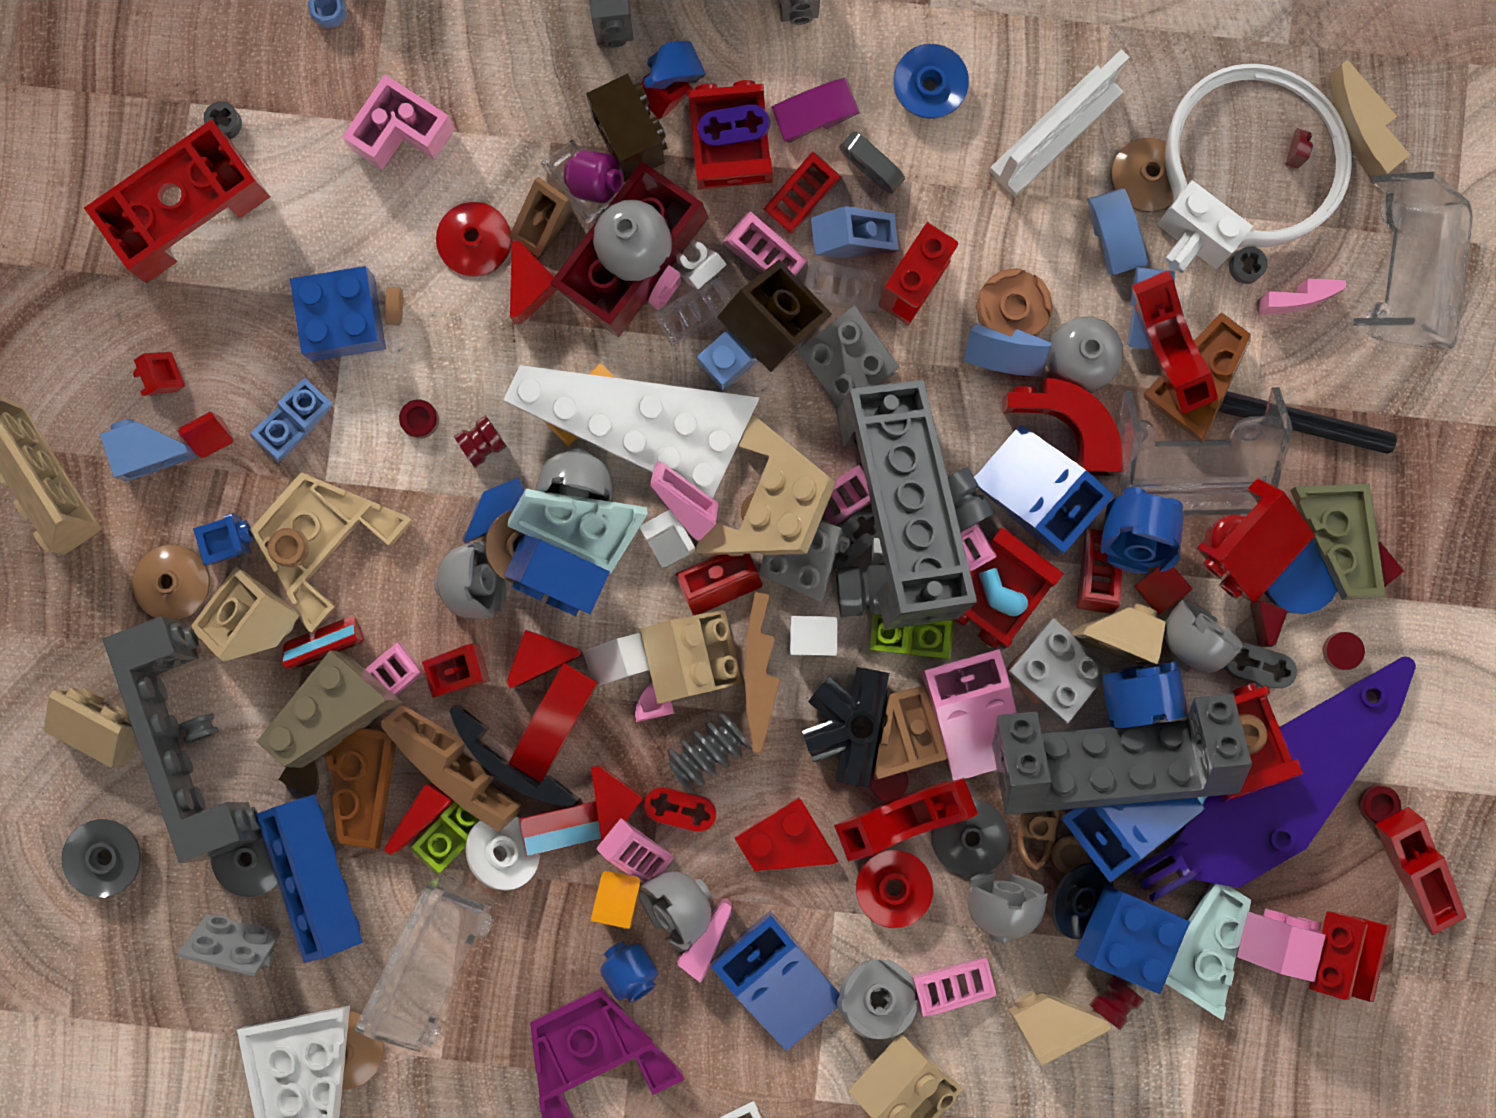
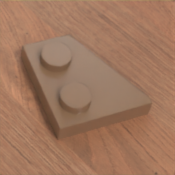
(908, 734)

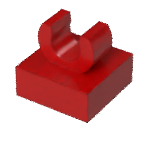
(158, 373)

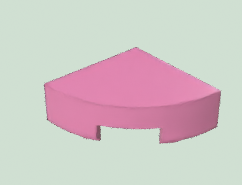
(665, 288)
(648, 708)

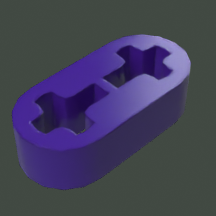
(732, 116)

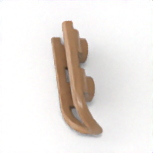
(1037, 827)

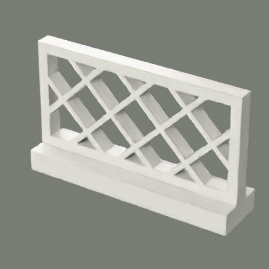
(1060, 126)

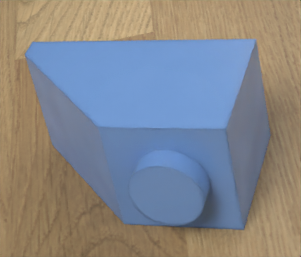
(854, 233)
(726, 360)
(140, 450)

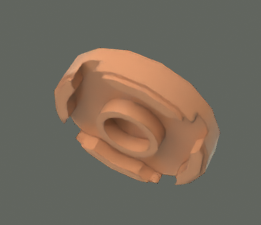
(1014, 302)

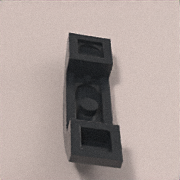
(471, 732)

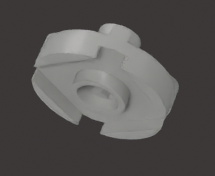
(899, 997)

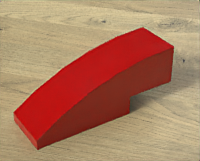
(553, 722)
(1421, 869)

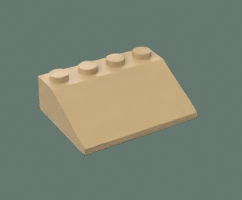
(41, 483)

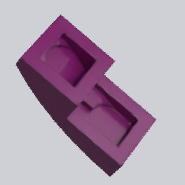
(815, 109)

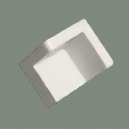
(667, 538)
(813, 636)

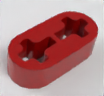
(678, 818)

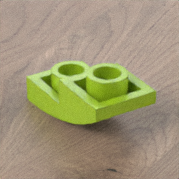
(923, 640)
(445, 838)

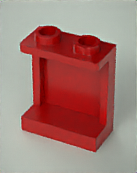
(731, 164)
(917, 273)
(1259, 545)
(1019, 571)
(1273, 761)
(1351, 957)

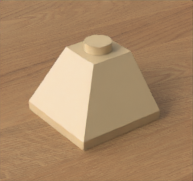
(243, 618)
(1127, 634)
(1055, 1025)

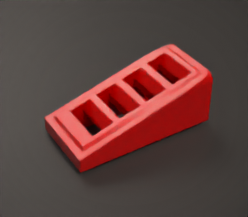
(820, 165)
(1095, 601)
(425, 809)

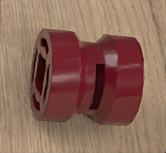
(480, 441)
(1116, 1002)

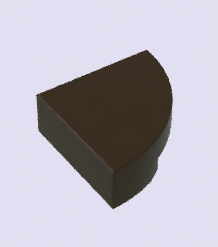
(302, 779)

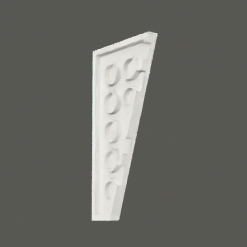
(640, 420)
(296, 1064)

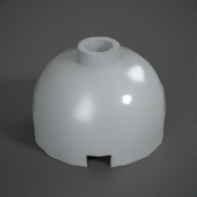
(632, 240)
(1085, 353)
(576, 475)
(469, 583)
(1198, 639)
(677, 906)
(1006, 907)

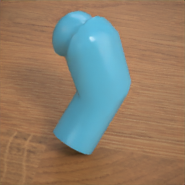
(1001, 598)

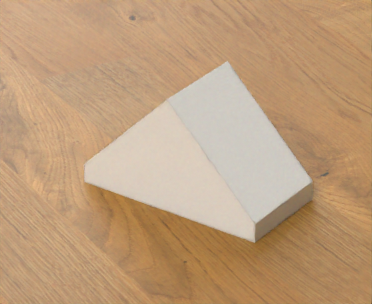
(617, 659)

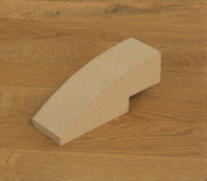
(1366, 121)

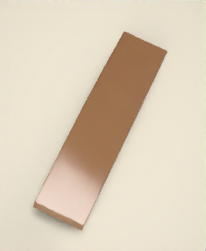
(759, 687)
(441, 760)

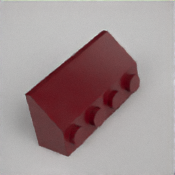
(604, 295)

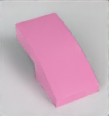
(1308, 294)

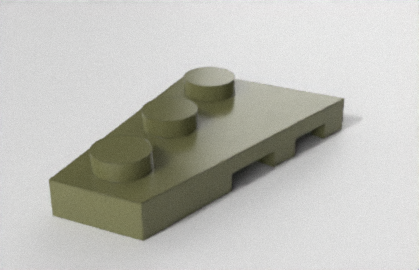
(1344, 536)

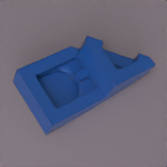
(674, 63)
(492, 505)

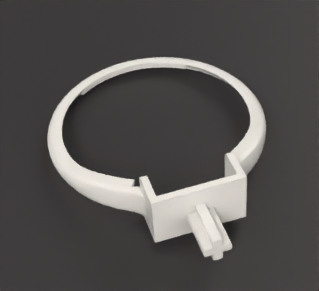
(1206, 224)

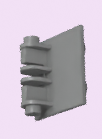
(848, 356)
(809, 571)
(1059, 670)
(230, 945)

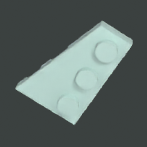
(579, 525)
(1210, 948)

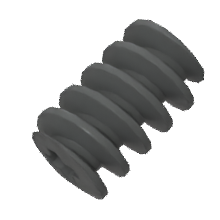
(707, 752)

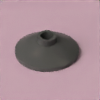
(83, 858)
(977, 859)
(243, 879)

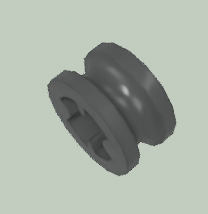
(224, 109)
(1259, 264)
(198, 728)

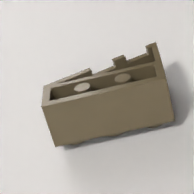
(326, 710)

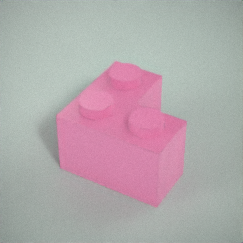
(394, 116)
(1282, 943)

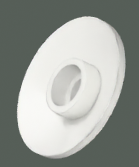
(513, 869)

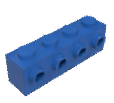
(309, 878)

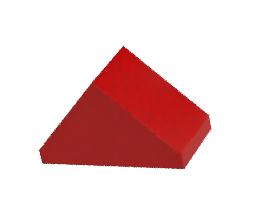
(529, 283)
(537, 657)
(456, 670)
(613, 799)

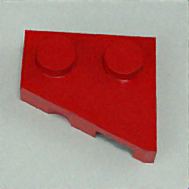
(785, 840)

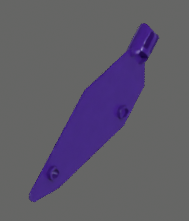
(1262, 829)

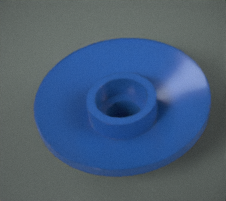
(935, 64)

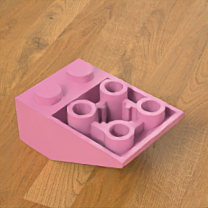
(966, 705)

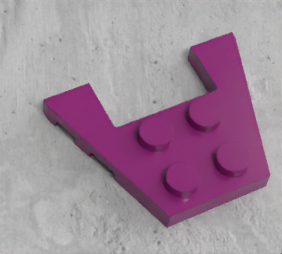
(587, 1041)

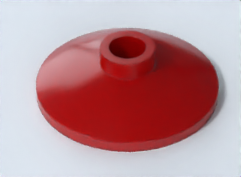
(484, 253)
(900, 908)

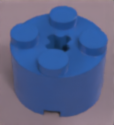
(1142, 531)
(1144, 695)

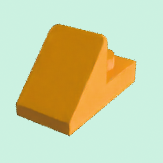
(616, 899)

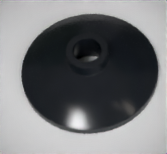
(1077, 898)

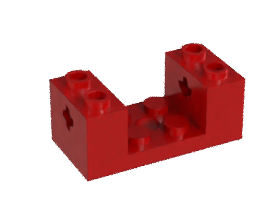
(210, 180)

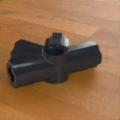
(837, 734)

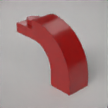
(1172, 344)
(1086, 417)
(905, 818)

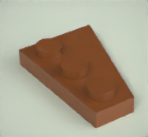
(1222, 349)
(361, 786)

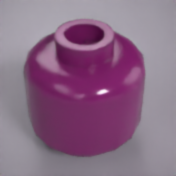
(593, 176)

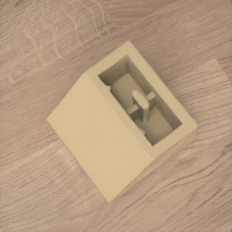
(691, 656)
(90, 725)
(905, 1084)

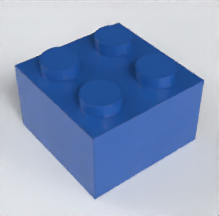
(337, 313)
(549, 570)
(1132, 939)

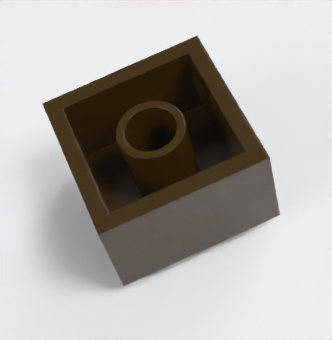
(625, 124)
(774, 315)

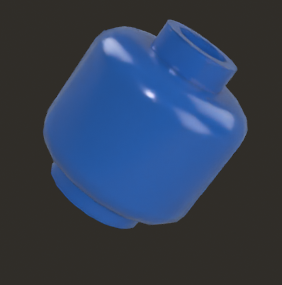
(628, 971)

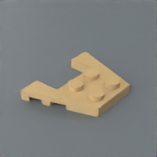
(785, 503)
(326, 519)

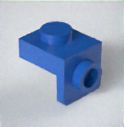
(223, 539)

